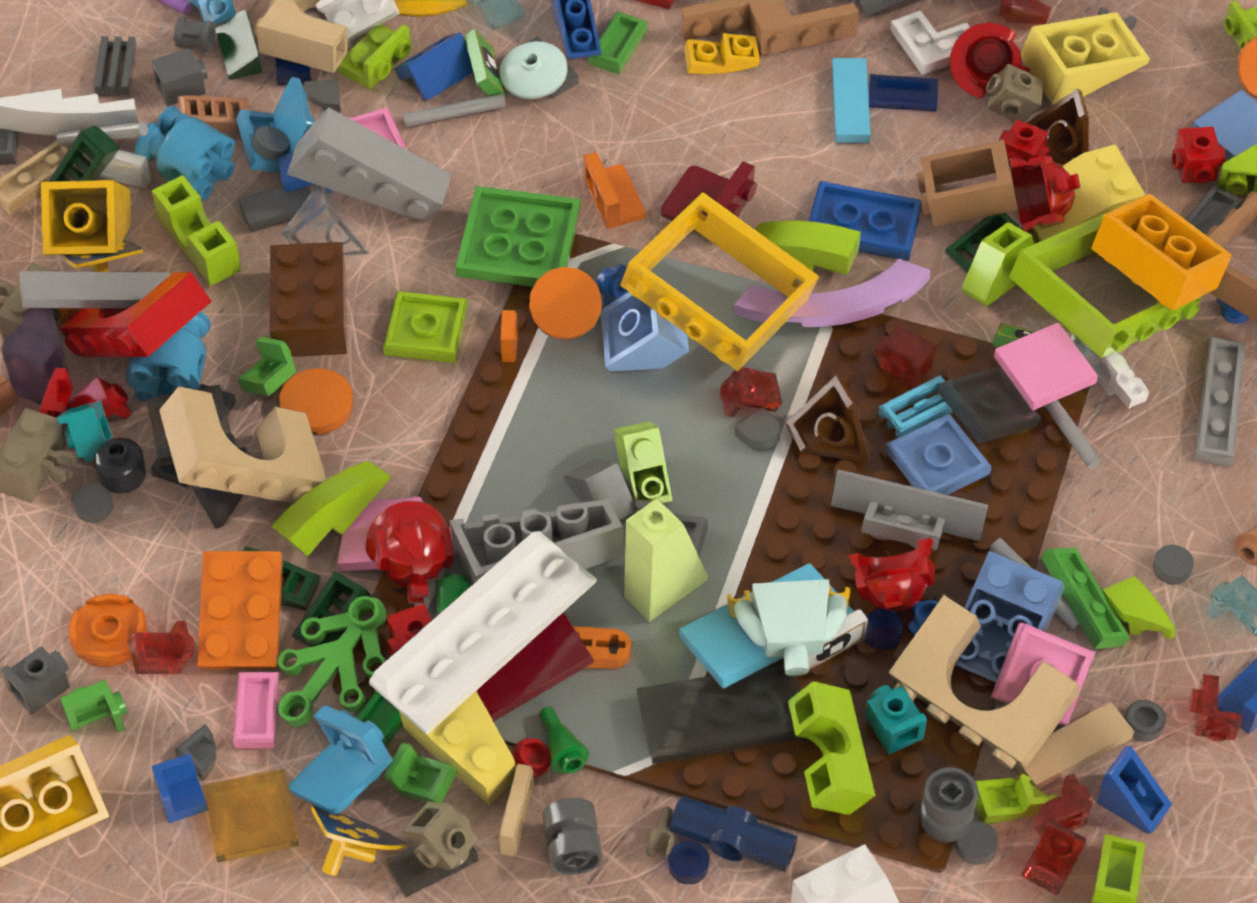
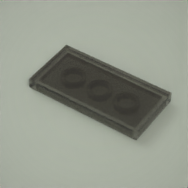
(705, 719)

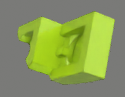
(1138, 606)
(1009, 799)

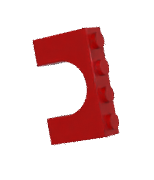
(141, 327)

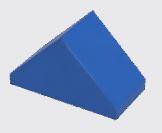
(1133, 792)

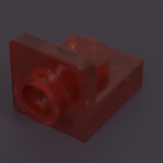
(750, 389)
(1070, 810)

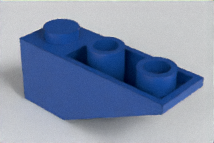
(576, 28)

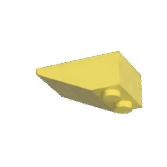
(1082, 54)
(1104, 185)

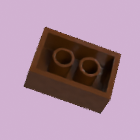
(309, 298)

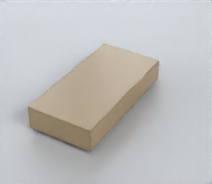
(516, 810)

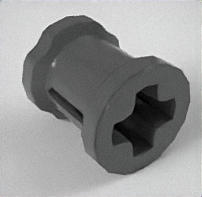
(194, 33)

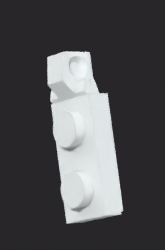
(1115, 375)

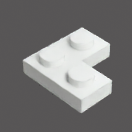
(923, 44)

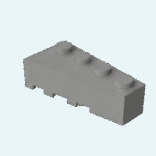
(368, 167)
(583, 531)

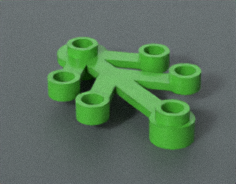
(335, 656)

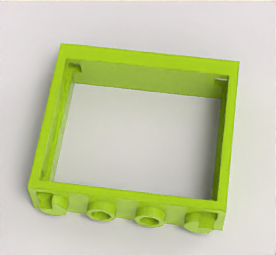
(1035, 276)

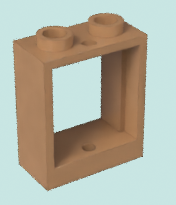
(970, 201)

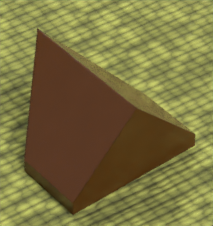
(1067, 127)
(830, 424)

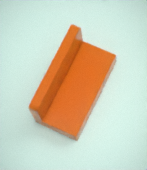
(612, 192)

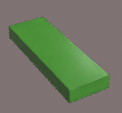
(1085, 598)

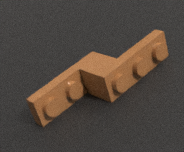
(769, 23)

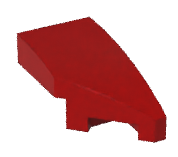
(57, 393)

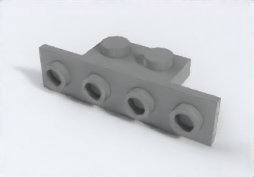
(906, 511)

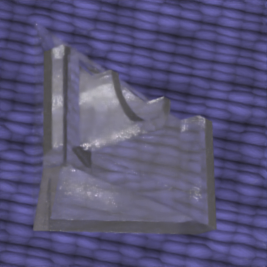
(323, 221)

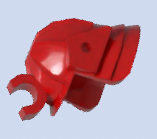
(981, 54)
(1042, 191)
(411, 545)
(895, 580)

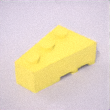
(472, 747)

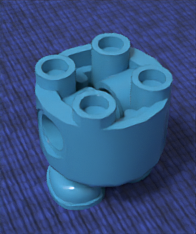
(188, 149)
(173, 364)

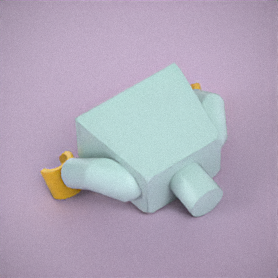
(791, 619)

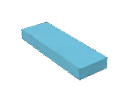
(851, 100)

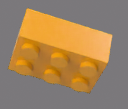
(1161, 251)

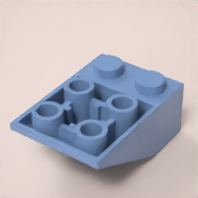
(1002, 599)

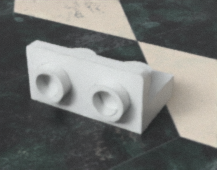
(358, 14)

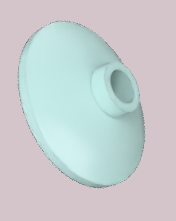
(536, 79)

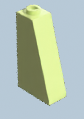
(659, 561)

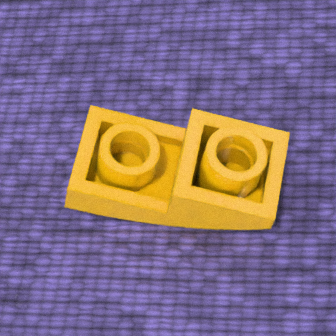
(730, 55)

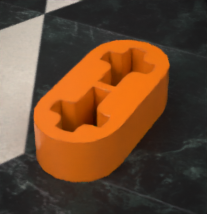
(598, 644)

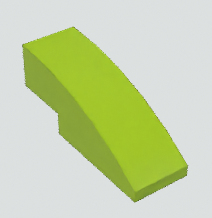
(814, 243)
(330, 506)
(1118, 870)

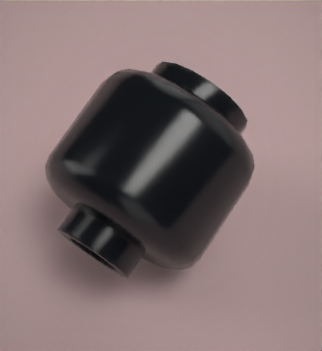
(120, 465)

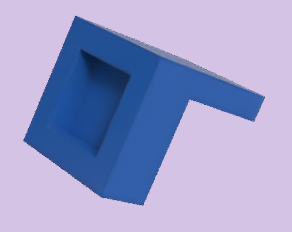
(179, 788)

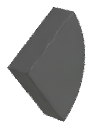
(324, 93)
(202, 749)

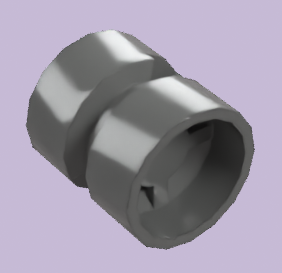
(948, 804)
(572, 836)

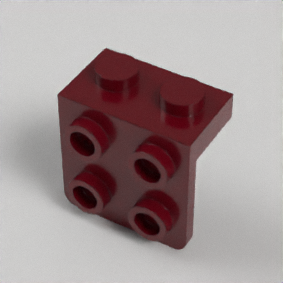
(729, 193)

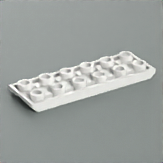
(481, 631)

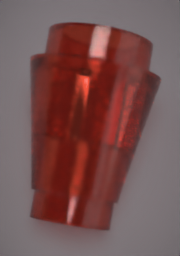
(1024, 11)

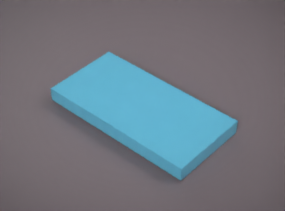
(725, 646)

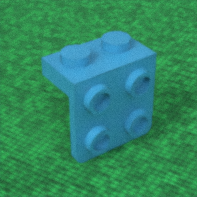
(290, 117)
(345, 766)

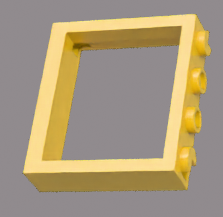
(742, 244)

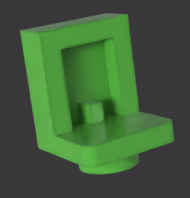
(271, 370)
(93, 703)
(419, 776)

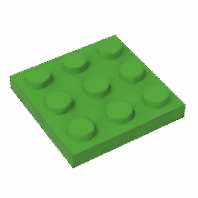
(516, 235)

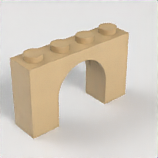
(300, 38)
(210, 460)
(1013, 730)

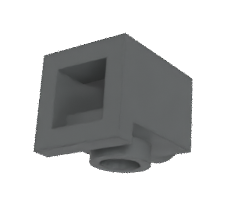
(37, 679)

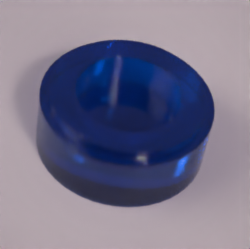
(883, 629)
(688, 862)

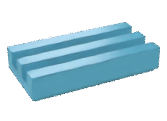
(922, 411)

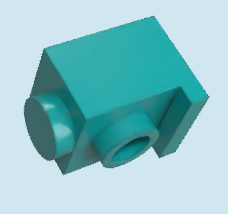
(86, 428)
(894, 728)

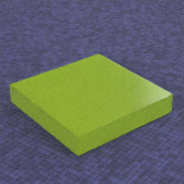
(425, 327)

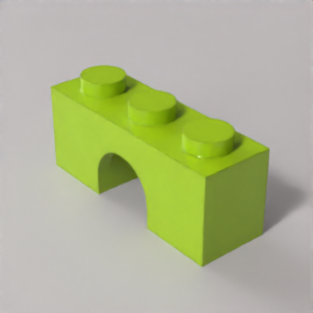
(205, 244)
(842, 776)

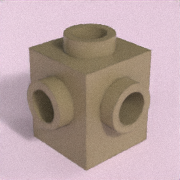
(1014, 93)
(440, 836)

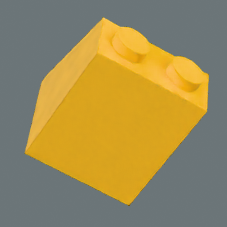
(84, 217)

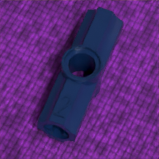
(733, 833)

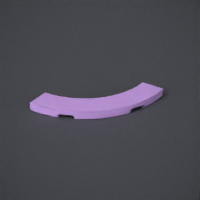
(839, 306)

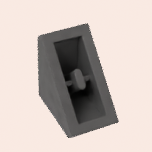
(602, 481)

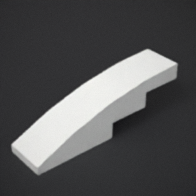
(49, 113)

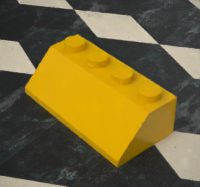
(46, 798)

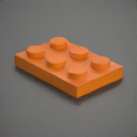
(240, 610)

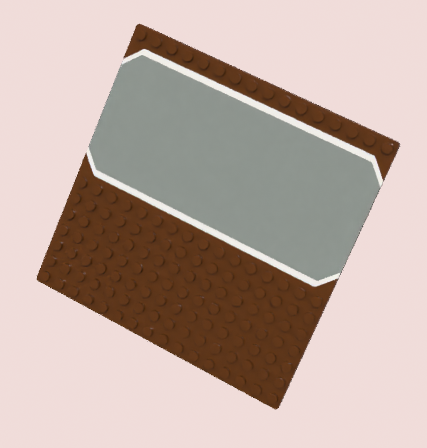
(765, 518)

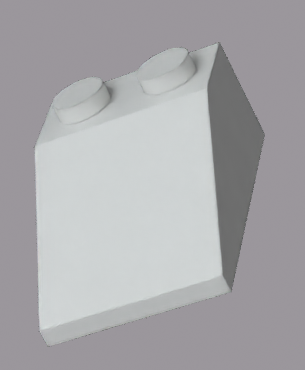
(846, 879)

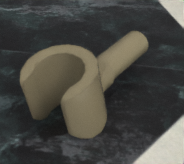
(661, 838)

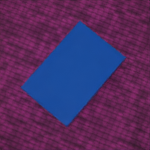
(884, 219)

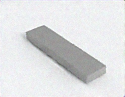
(86, 289)
(1220, 401)

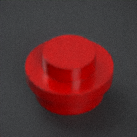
(532, 753)

